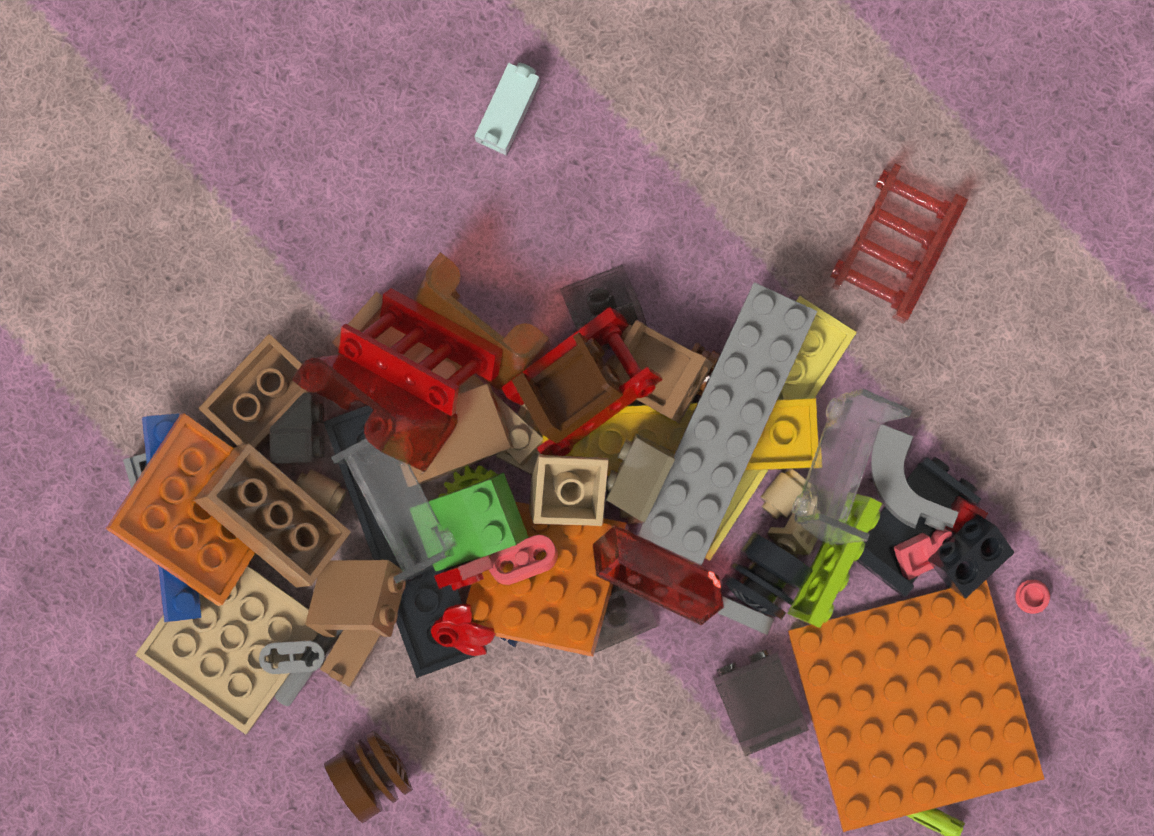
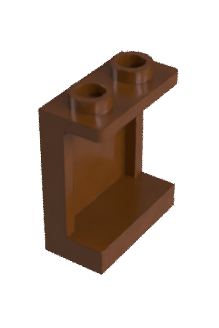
(569, 390)

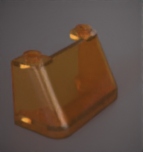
(520, 347)

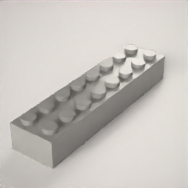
(727, 423)

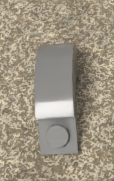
(891, 485)

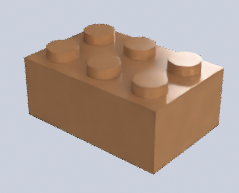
(255, 394)

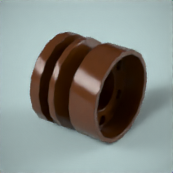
(368, 776)

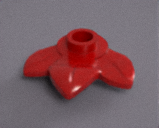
(458, 631)

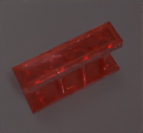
(931, 241)

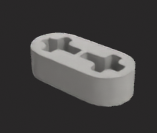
(746, 616)
(293, 665)

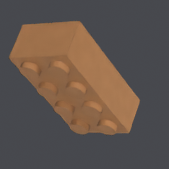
(272, 516)

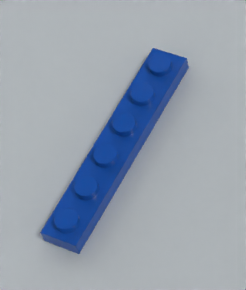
(178, 598)

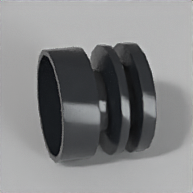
(766, 576)

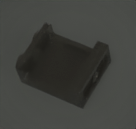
(759, 702)

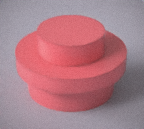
(1032, 596)

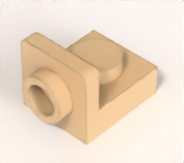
(793, 538)

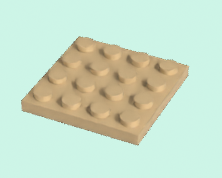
(219, 653)

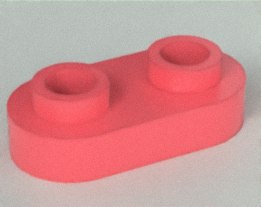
(523, 559)

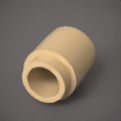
(322, 490)
(782, 493)

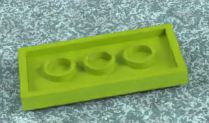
(831, 567)

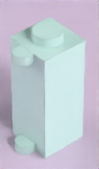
(508, 107)

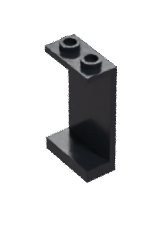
(930, 482)

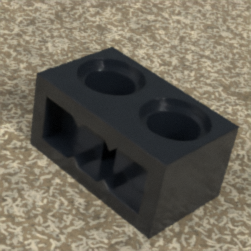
(971, 555)

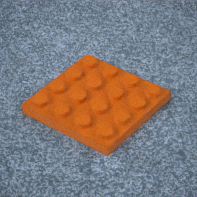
(170, 526)
(557, 606)

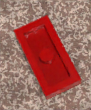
(464, 574)

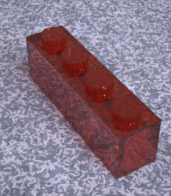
(657, 575)

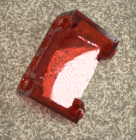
(400, 421)

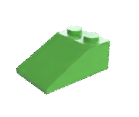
(480, 519)

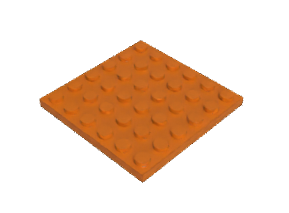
(915, 706)

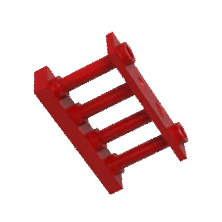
(604, 329)
(431, 330)

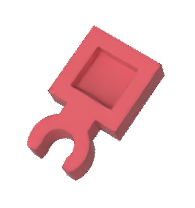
(915, 552)

